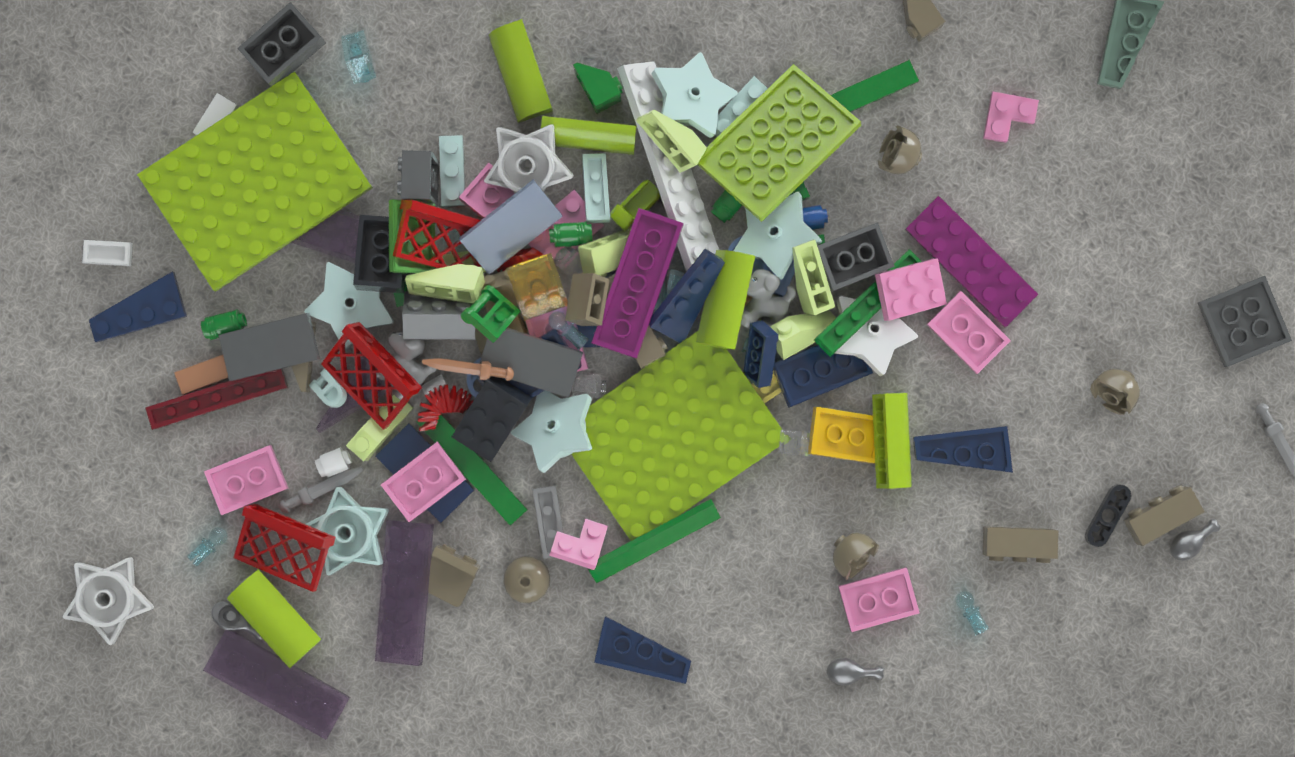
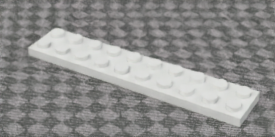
(676, 189)

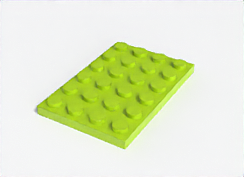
(778, 142)

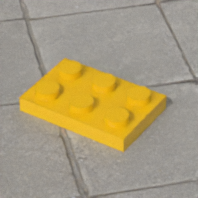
(842, 435)

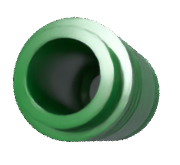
(725, 207)
(571, 234)
(223, 323)

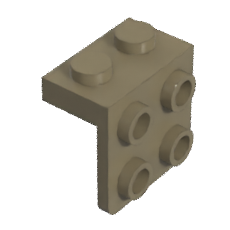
(451, 574)

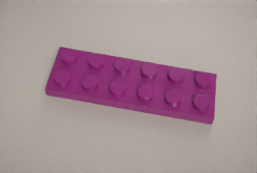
(971, 261)
(638, 283)

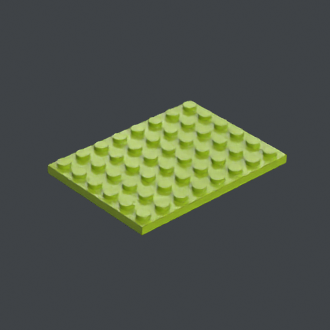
(254, 181)
(674, 435)

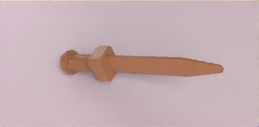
(483, 370)

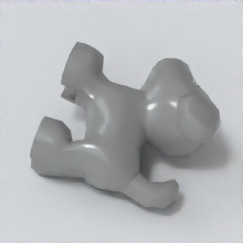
(772, 308)
(406, 352)

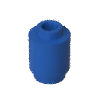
(815, 217)

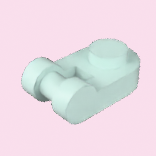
(333, 394)

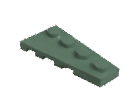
(1126, 35)

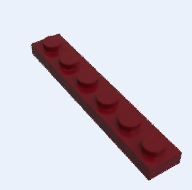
(215, 398)

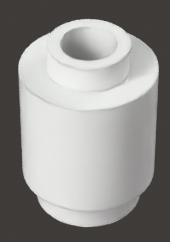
(333, 462)

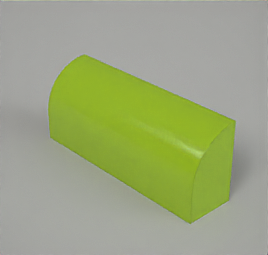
(520, 71)
(592, 135)
(726, 301)
(891, 440)
(273, 618)

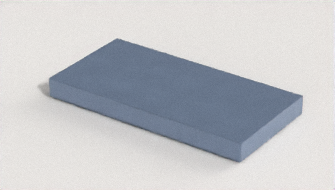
(510, 227)

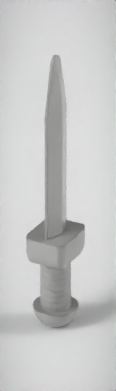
(1273, 430)
(307, 495)

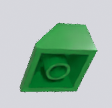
(598, 86)

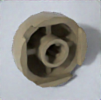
(901, 151)
(1117, 389)
(853, 553)
(526, 579)

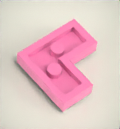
(1004, 109)
(581, 550)

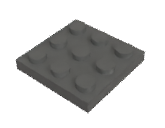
(1244, 321)

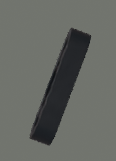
(1110, 496)

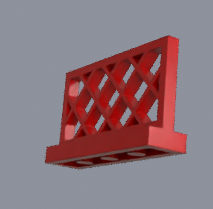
(432, 215)
(378, 358)
(284, 527)

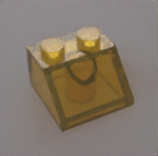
(537, 286)

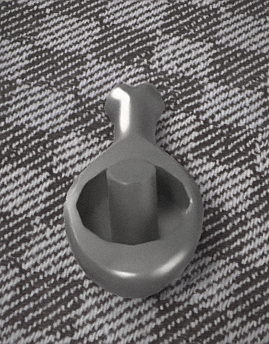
(1189, 543)
(230, 619)
(847, 671)

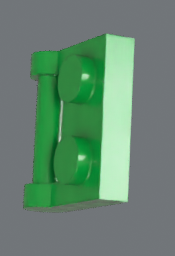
(496, 319)

